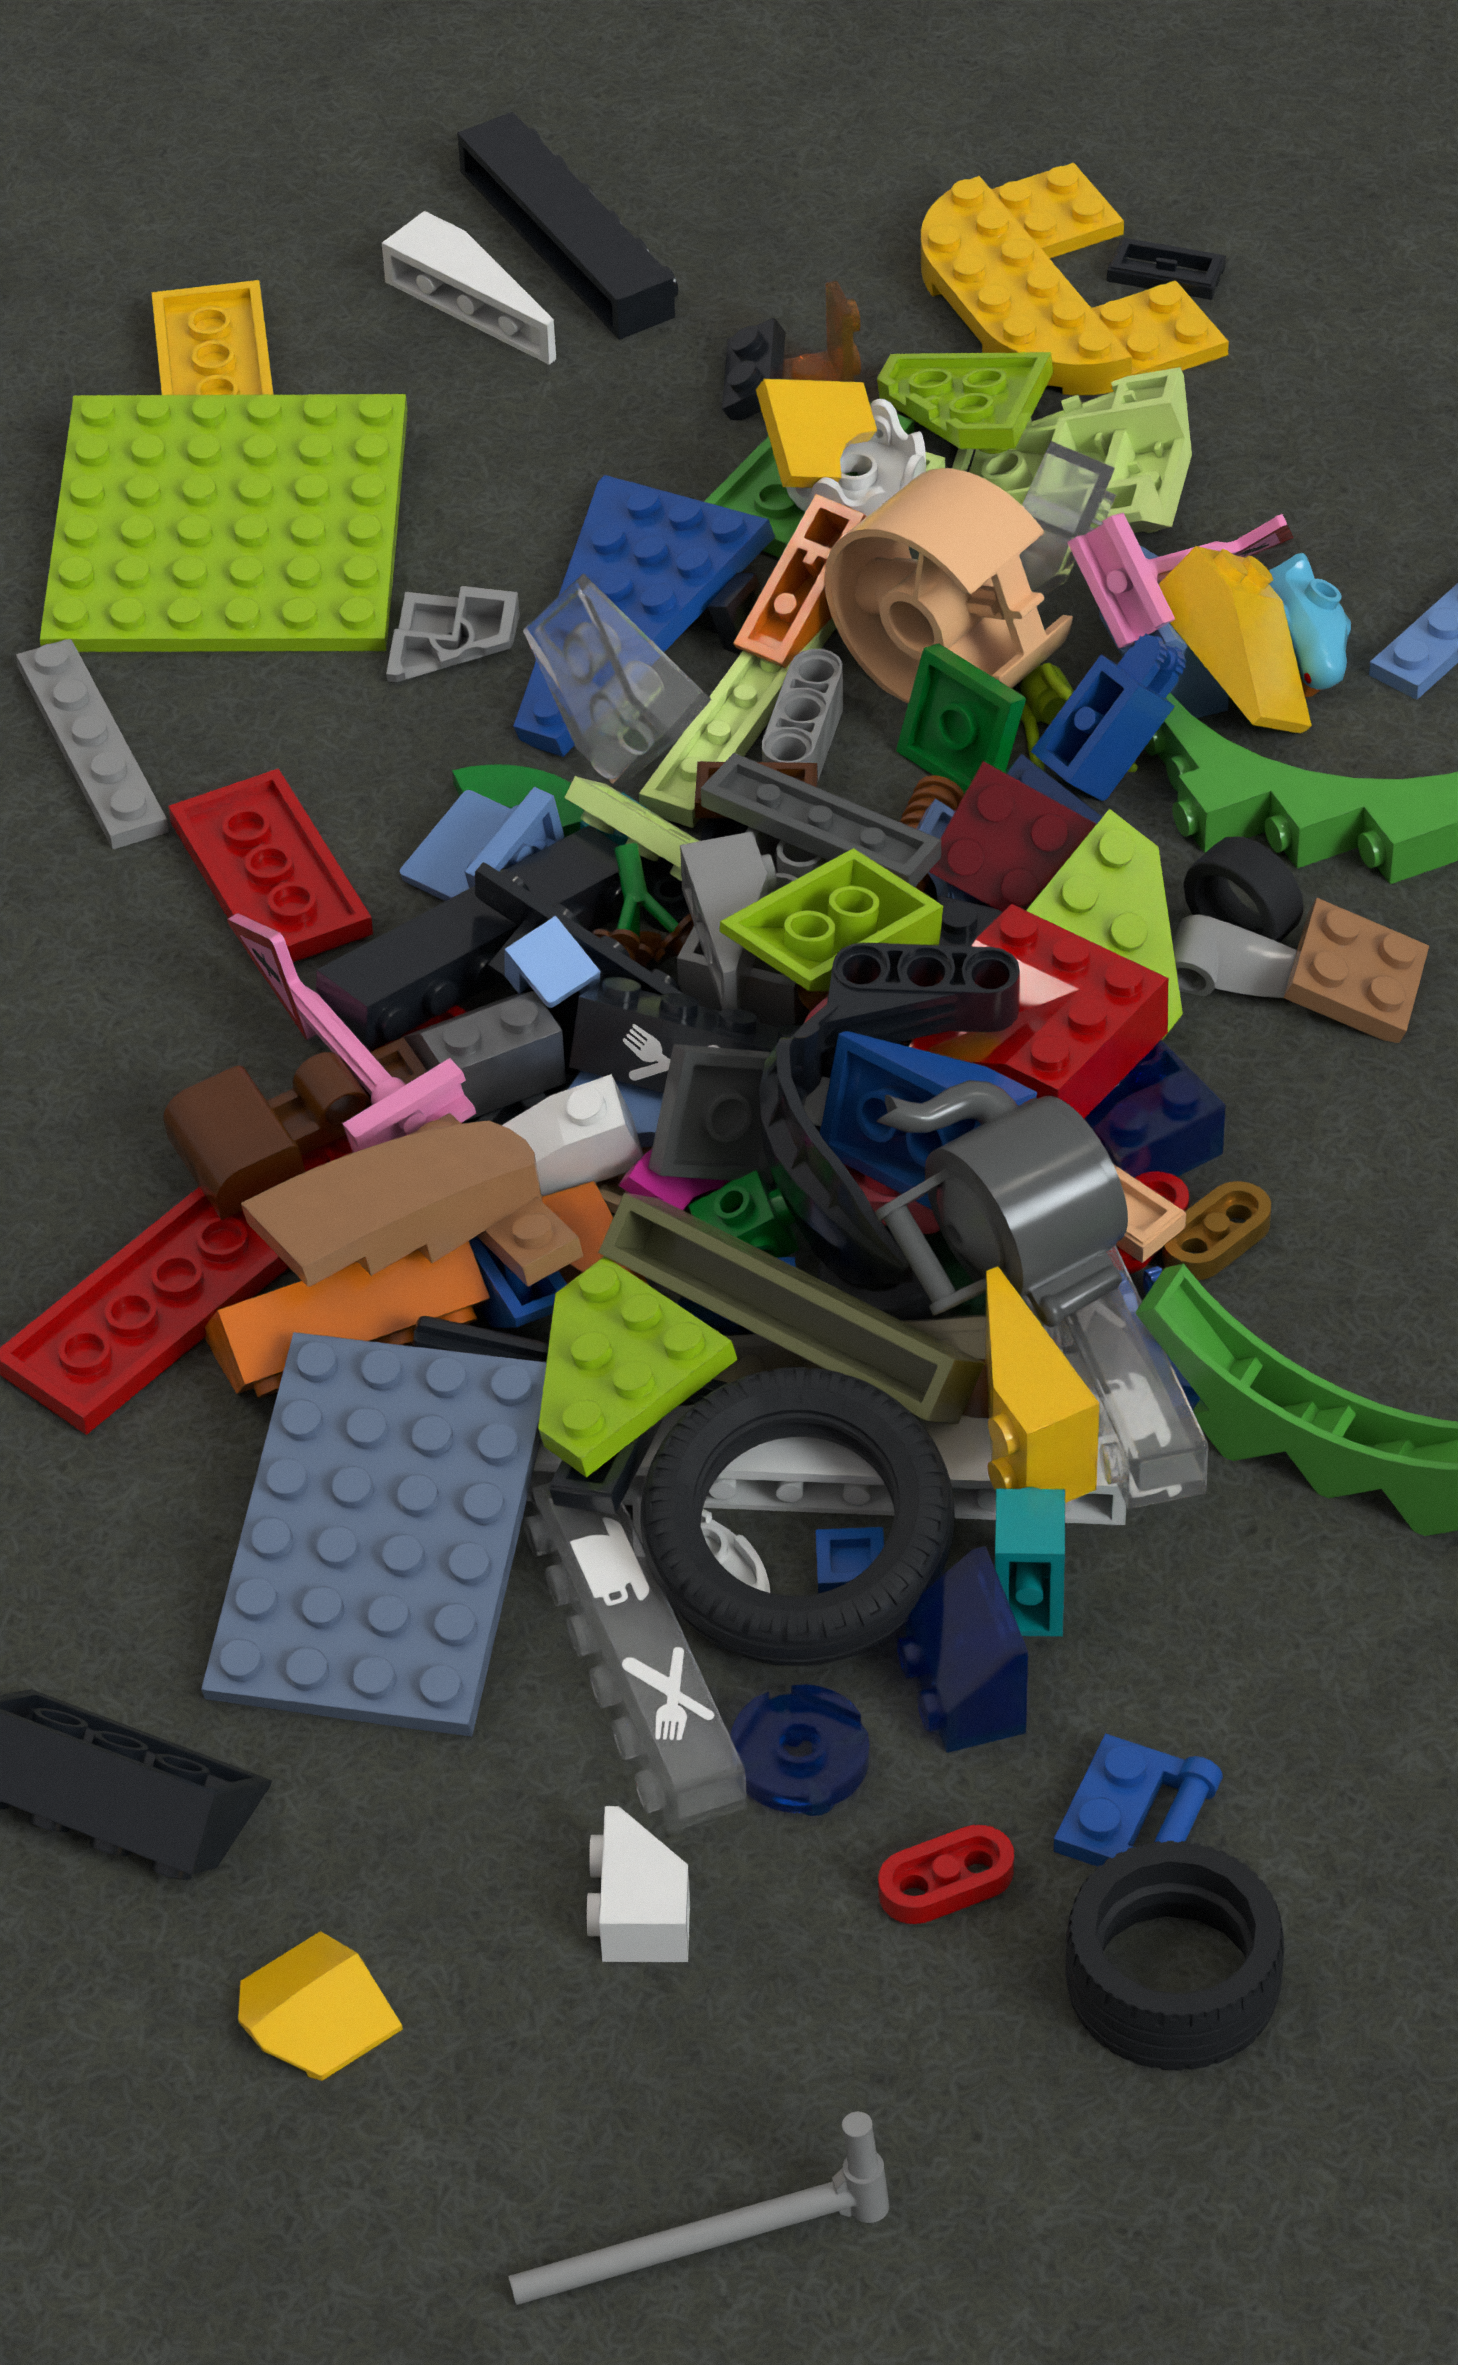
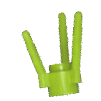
(1045, 695)

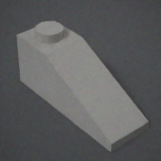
(717, 882)

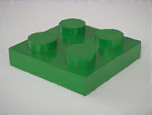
(958, 718)

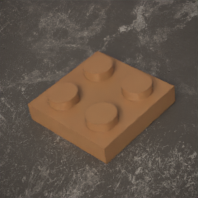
(1356, 971)

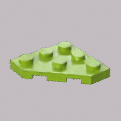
(968, 397)
(1116, 899)
(619, 1364)

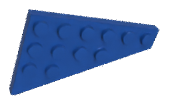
(657, 563)

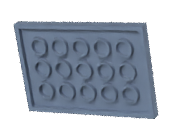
(379, 1534)

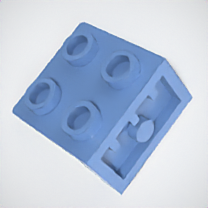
(481, 832)

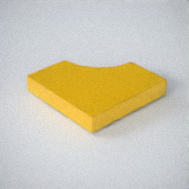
(813, 425)

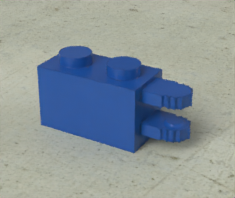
(1112, 716)

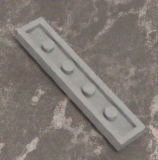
(92, 744)

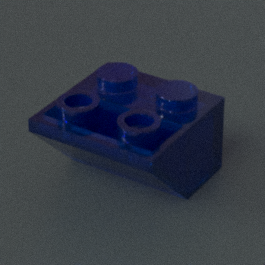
(1160, 1117)

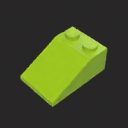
(829, 909)

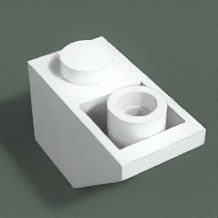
(642, 1894)

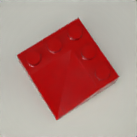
(1079, 1018)

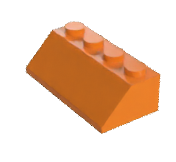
(256, 1334)

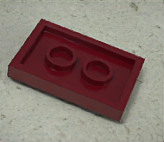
(1007, 840)

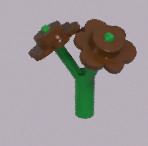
(643, 944)

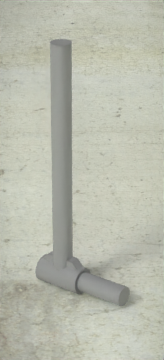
(854, 2191)

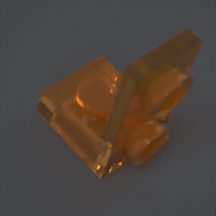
(842, 357)

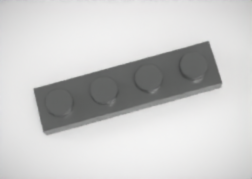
(816, 818)

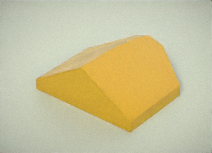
(316, 2007)

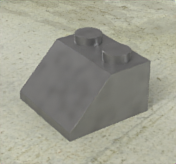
(502, 1048)

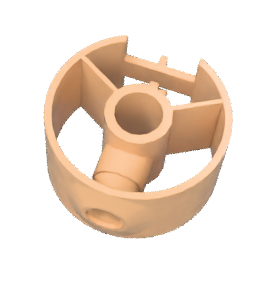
(959, 591)

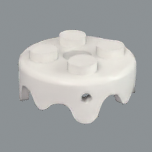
(883, 464)

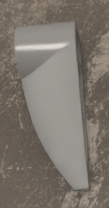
(1229, 958)

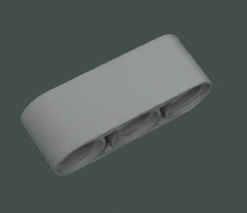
(806, 710)

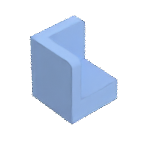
(550, 964)

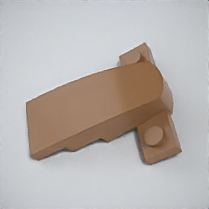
(413, 1195)

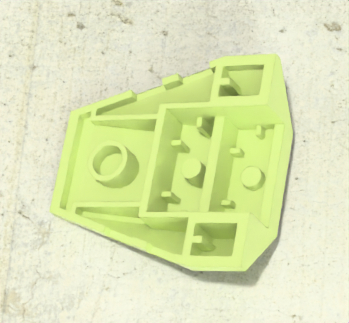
(1134, 429)

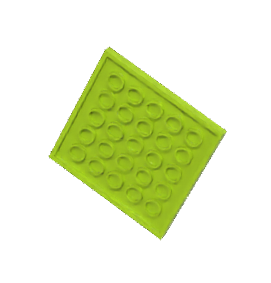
(227, 523)

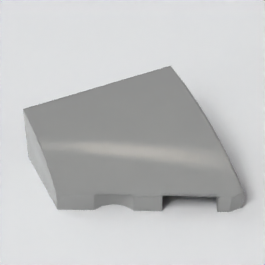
(451, 630)

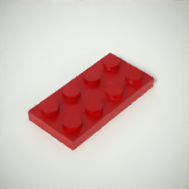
(271, 864)

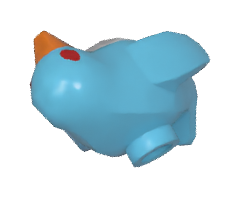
(1315, 623)

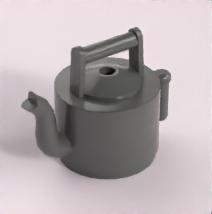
(1015, 1195)

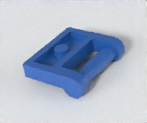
(1120, 1794)

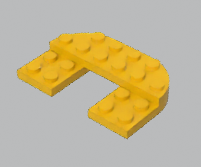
(995, 269)

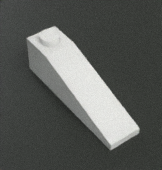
(461, 279)
(580, 1135)

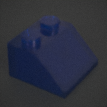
(967, 1657)

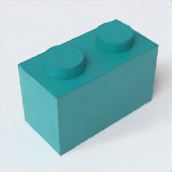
(1032, 1557)

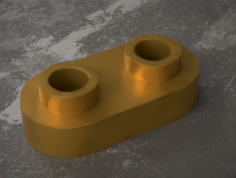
(1212, 1232)

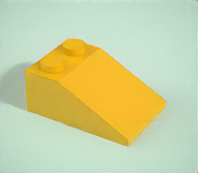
(1239, 634)
(1038, 1405)

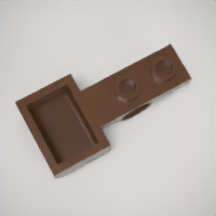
(247, 1144)

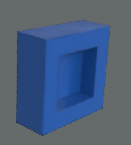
(845, 1554)

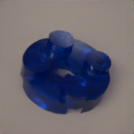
(807, 1782)

